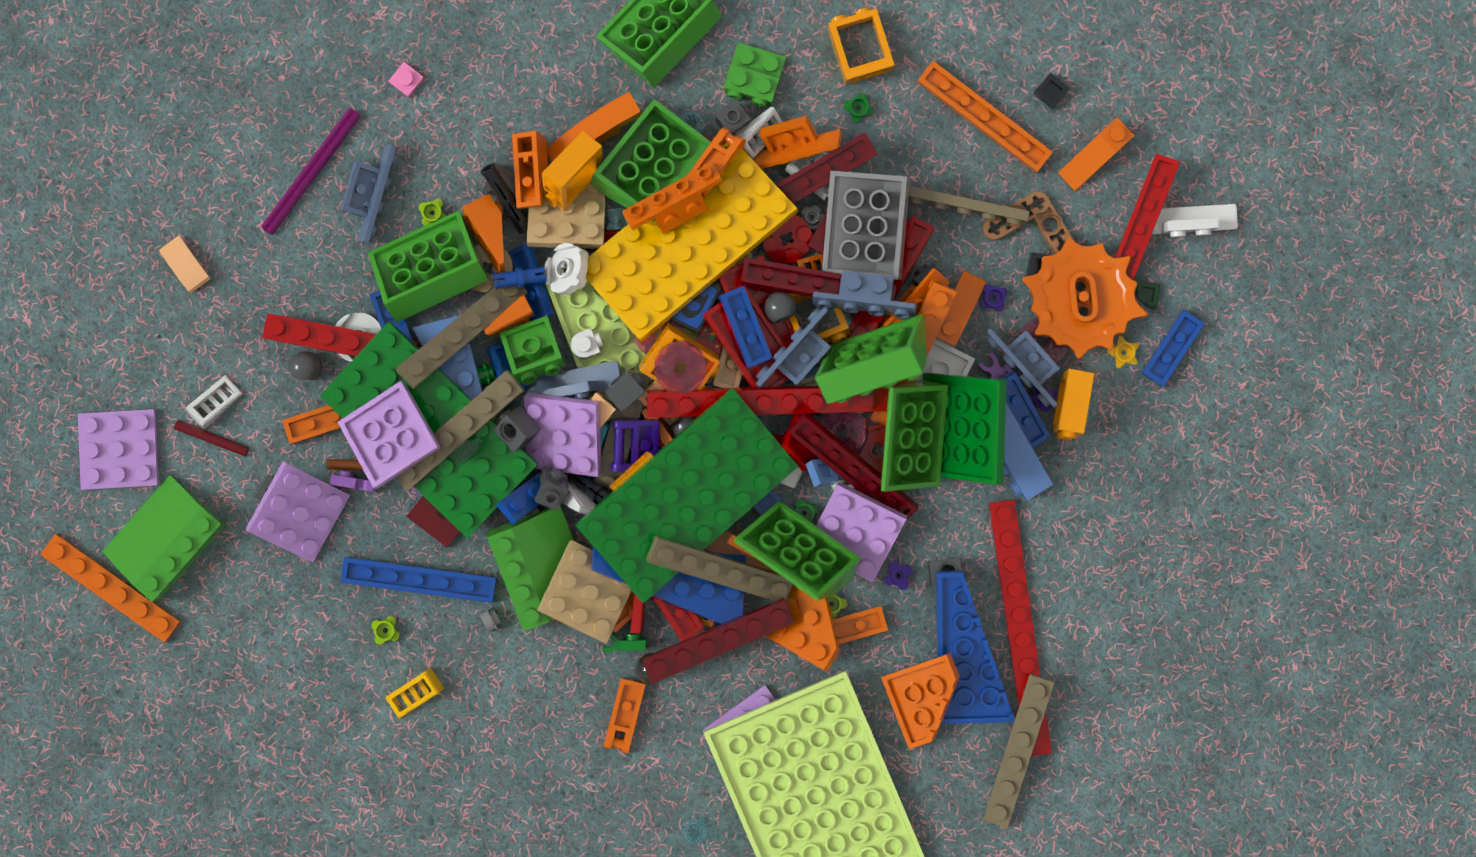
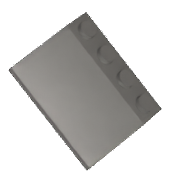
(866, 223)

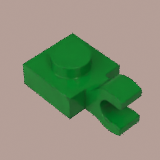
(632, 642)

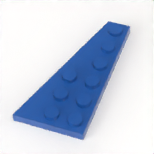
(689, 592)
(979, 691)

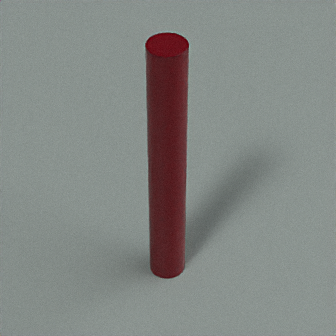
(211, 438)

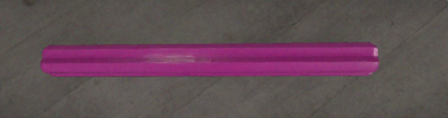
(310, 171)

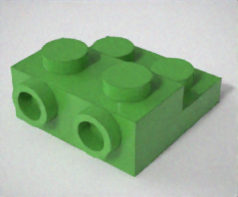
(754, 75)
(532, 350)

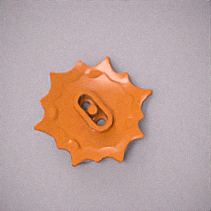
(1106, 297)

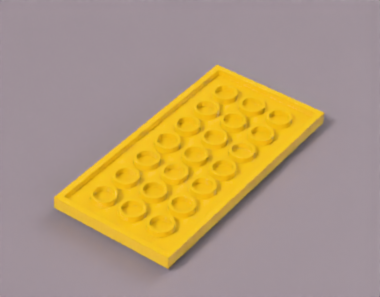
(656, 274)

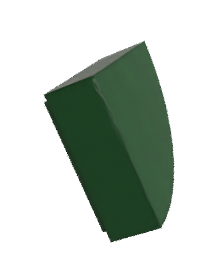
(1148, 293)

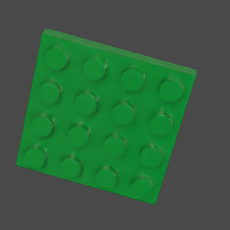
(973, 428)

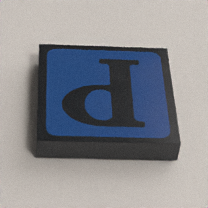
(691, 315)

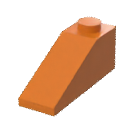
(1096, 154)
(529, 162)
(485, 223)
(968, 291)

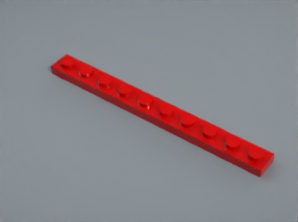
(763, 401)
(1017, 605)

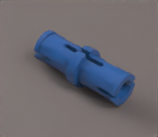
(519, 277)

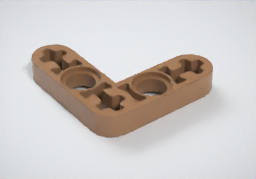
(1038, 217)

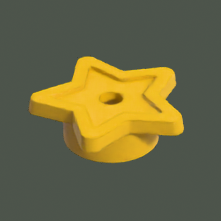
(1121, 359)

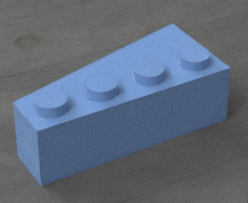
(462, 366)
(1021, 462)

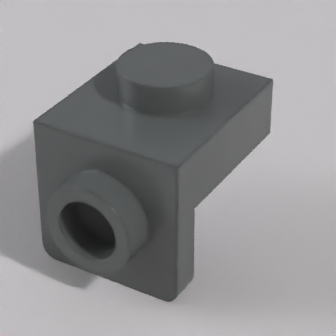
(553, 487)

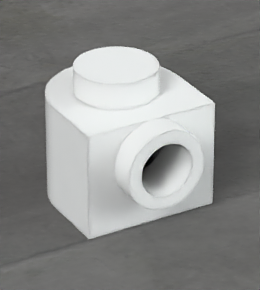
(586, 344)

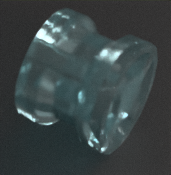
(616, 219)

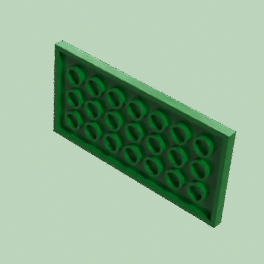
(458, 491)
(687, 492)

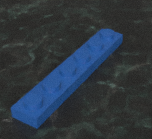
(418, 580)

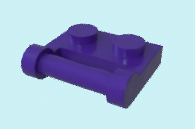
(643, 438)

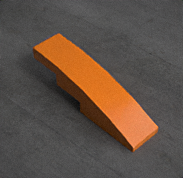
(600, 124)

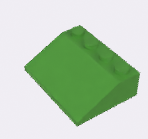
(657, 34)
(649, 157)
(427, 266)
(873, 360)
(914, 435)
(163, 539)
(799, 552)
(528, 559)

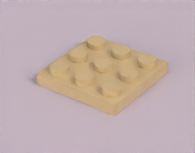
(579, 224)
(583, 596)

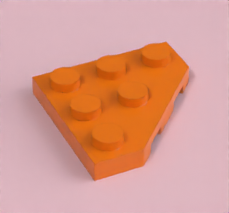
(813, 630)
(922, 697)

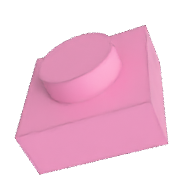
(406, 79)

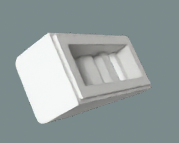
(753, 147)
(204, 422)
(578, 500)

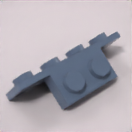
(366, 191)
(867, 294)
(801, 355)
(1030, 360)
(576, 381)

